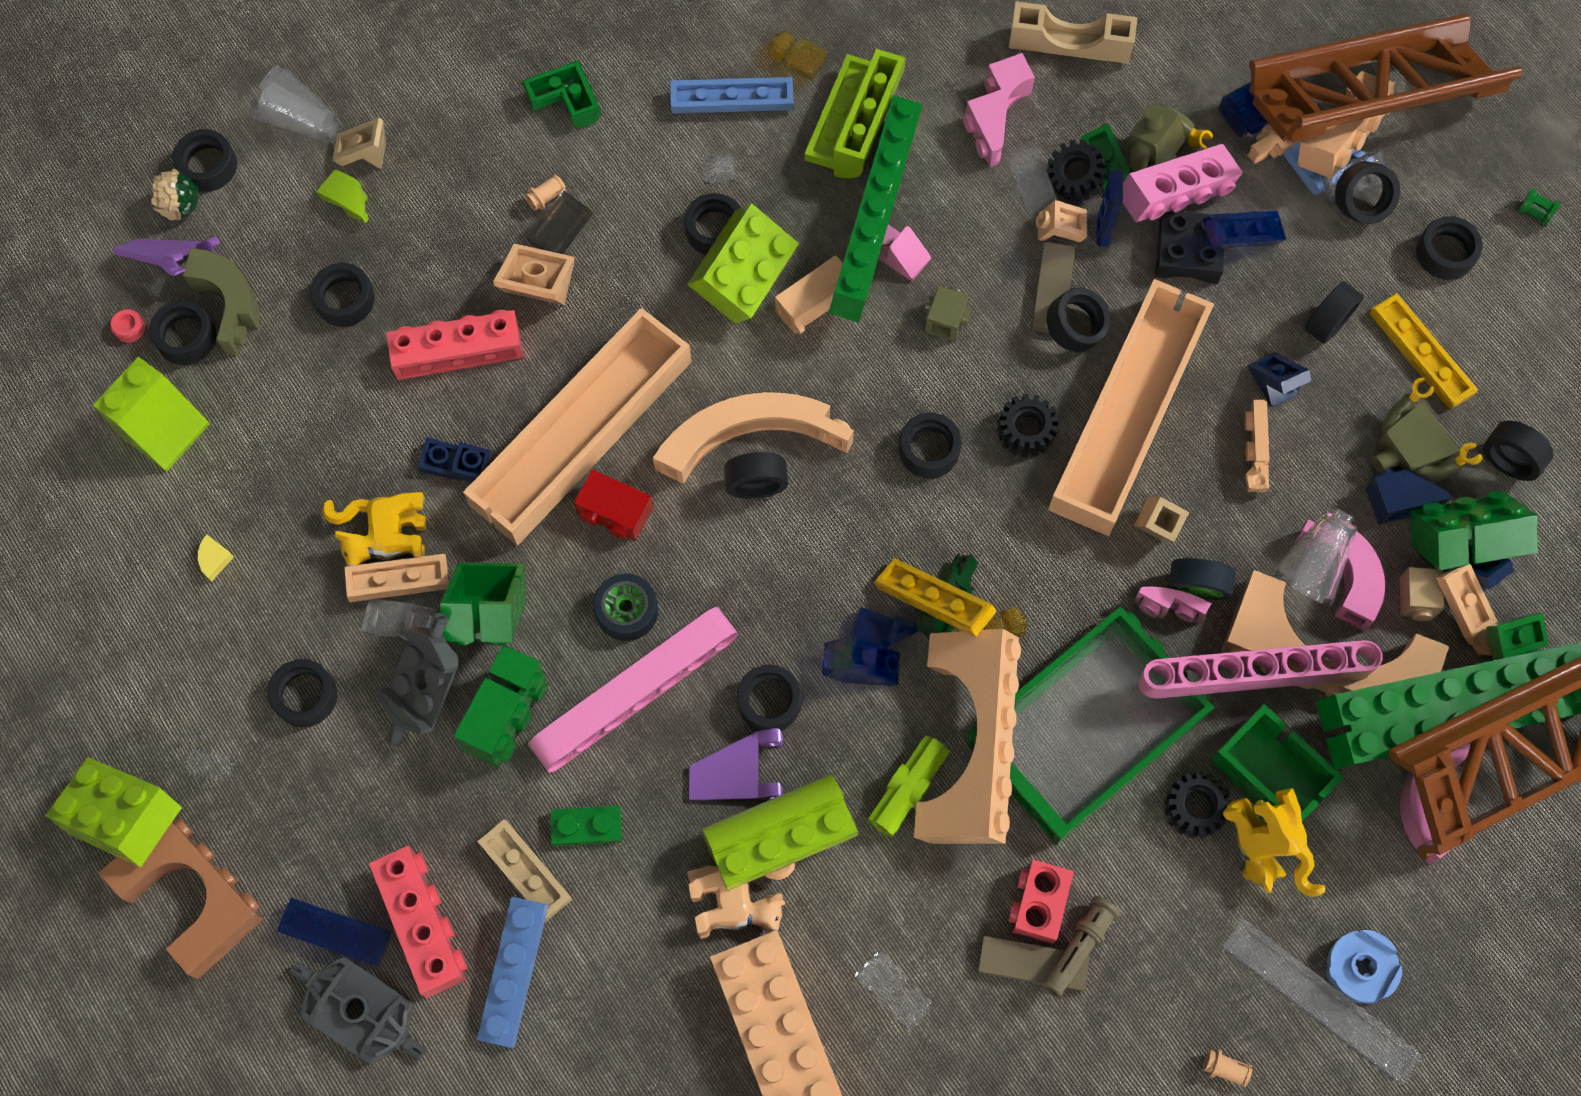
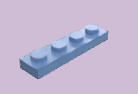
(732, 95)
(512, 972)

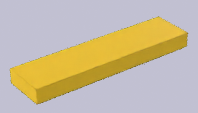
(1423, 351)
(935, 597)

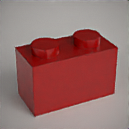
(613, 506)

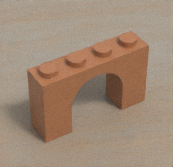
(226, 913)

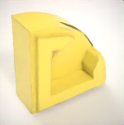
(212, 557)

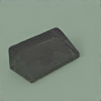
(560, 224)

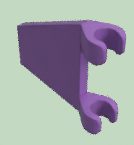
(163, 252)
(735, 771)

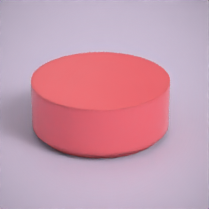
(127, 326)

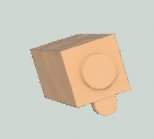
(809, 296)

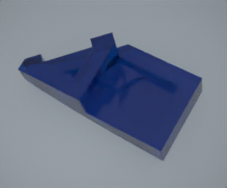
(880, 628)

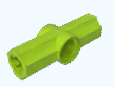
(908, 786)

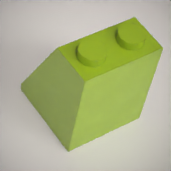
(151, 414)

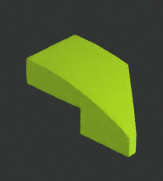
(345, 193)

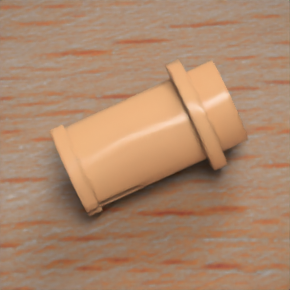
(544, 193)
(1227, 1068)

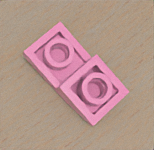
(1157, 601)

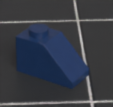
(1398, 492)

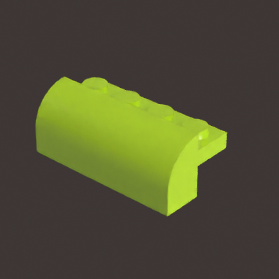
(855, 113)
(779, 832)

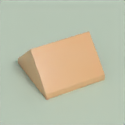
(536, 274)

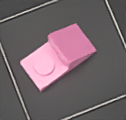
(904, 252)

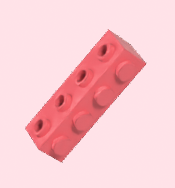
(454, 344)
(418, 921)

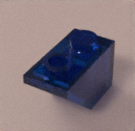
(860, 662)

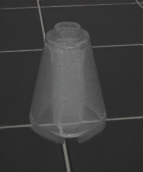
(293, 107)
(1319, 557)

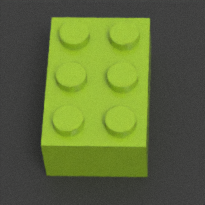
(743, 263)
(114, 811)

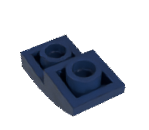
(453, 461)

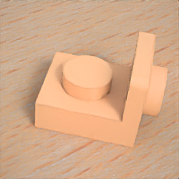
(1063, 221)

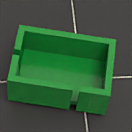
(1495, 523)
(484, 603)
(501, 708)
(1264, 765)

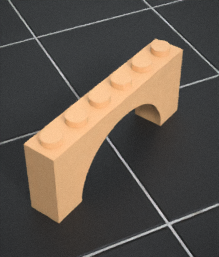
(1262, 625)
(978, 802)

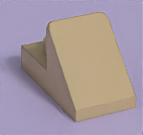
(361, 142)

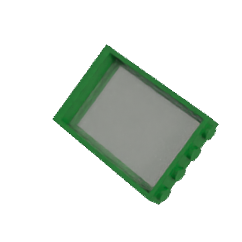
(1090, 728)

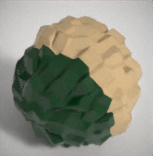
(174, 195)

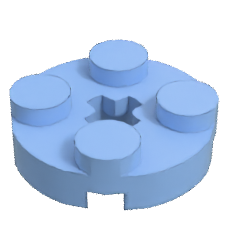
(1383, 961)

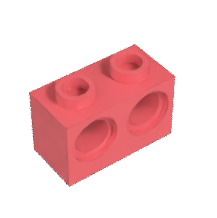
(1049, 904)

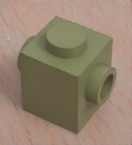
(947, 313)

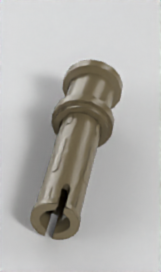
(1088, 934)

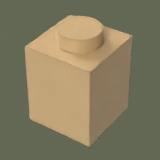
(1161, 519)
(1421, 594)

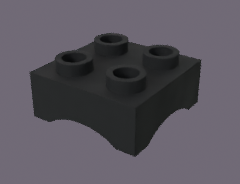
(1186, 249)

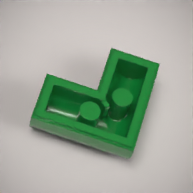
(568, 85)

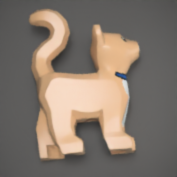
(734, 906)

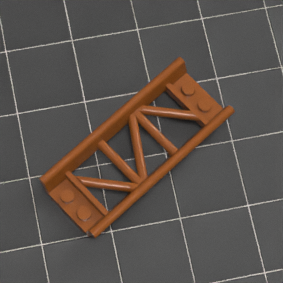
(1293, 114)
(1446, 797)

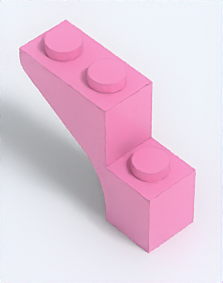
(986, 115)

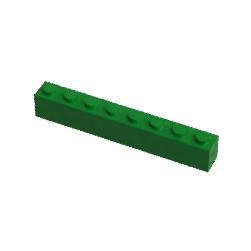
(875, 209)

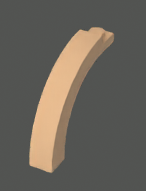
(746, 415)

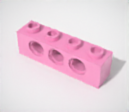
(1180, 183)

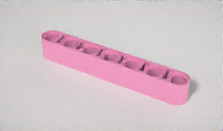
(1273, 660)
(632, 689)

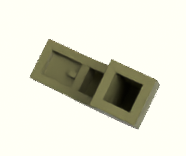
(220, 276)

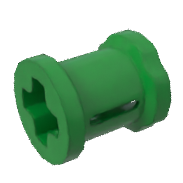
(1534, 198)

